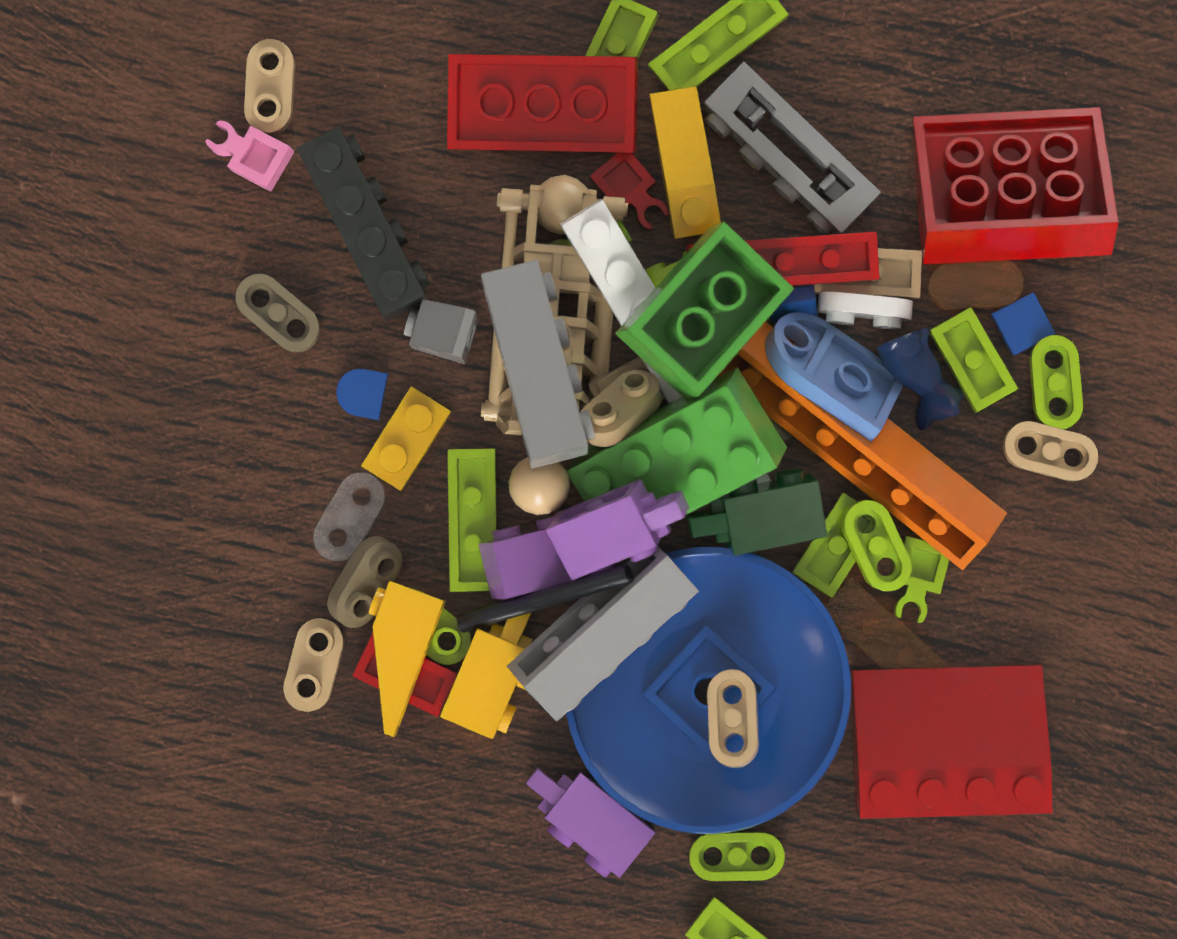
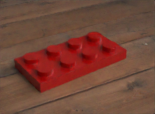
(542, 103)

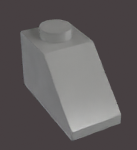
(442, 330)

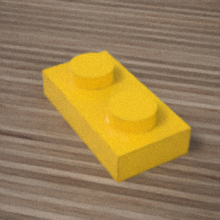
(406, 438)

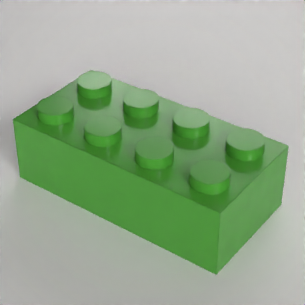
(690, 446)

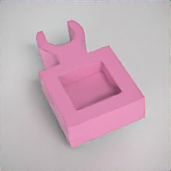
(254, 156)

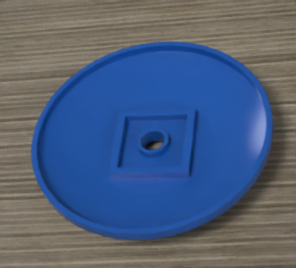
(650, 734)

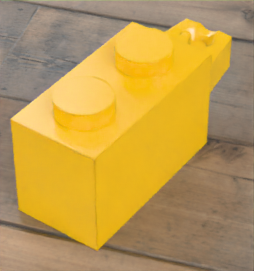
(484, 681)

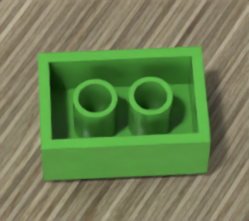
(704, 310)

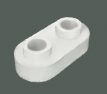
(845, 307)

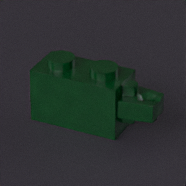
(764, 514)

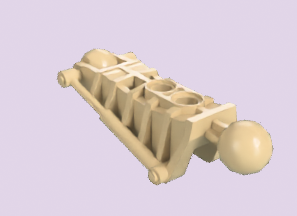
(551, 203)

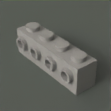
(536, 364)
(600, 634)

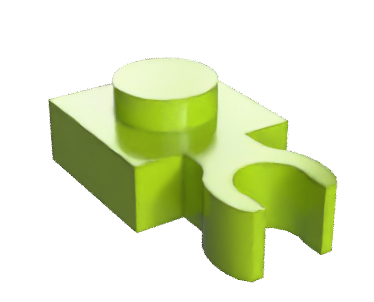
(926, 575)

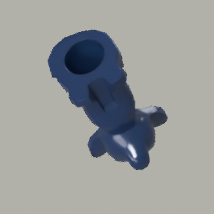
(916, 368)

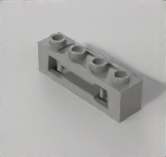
(761, 152)

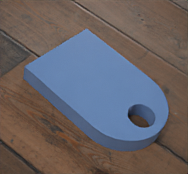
(833, 371)

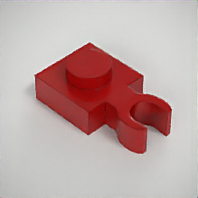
(628, 179)

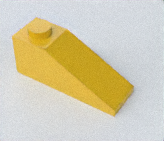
(685, 161)
(401, 639)

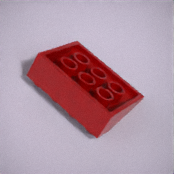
(1013, 186)
(951, 742)

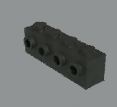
(361, 223)

